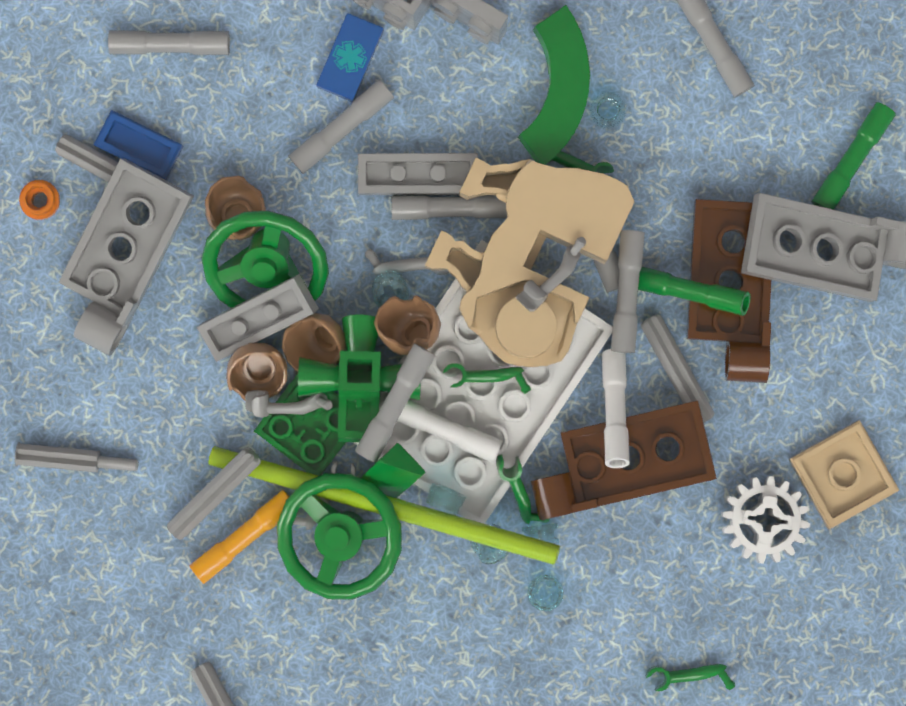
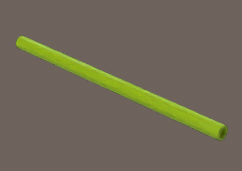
(405, 510)

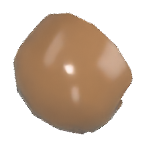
(229, 198)
(407, 322)
(314, 338)
(256, 368)

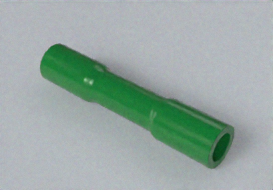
(867, 136)
(714, 295)

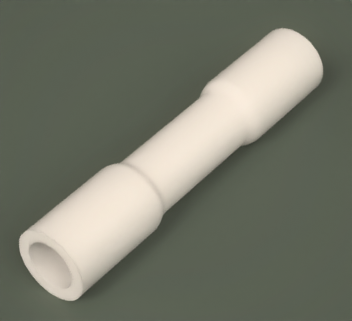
(616, 433)
(465, 437)

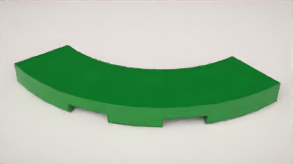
(567, 88)

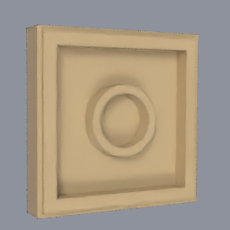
(843, 474)

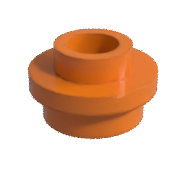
(27, 199)

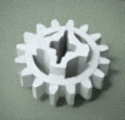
(768, 500)

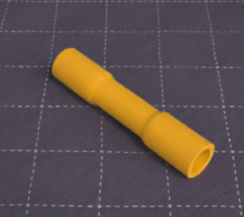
(223, 552)

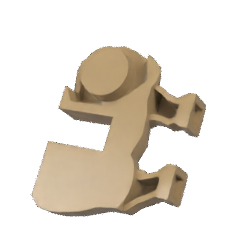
(539, 206)

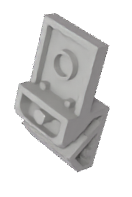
(483, 19)

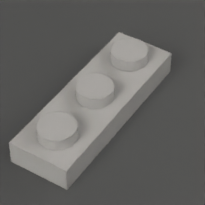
(413, 173)
(258, 317)

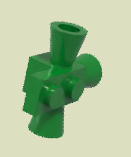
(356, 378)

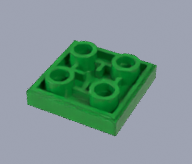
(306, 438)

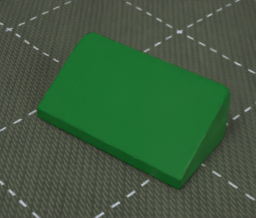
(394, 472)

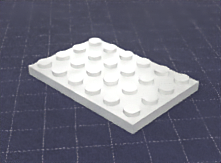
(488, 406)

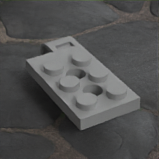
(858, 246)
(118, 283)

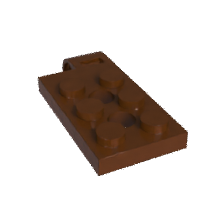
(747, 335)
(595, 484)

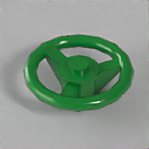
(267, 257)
(339, 535)

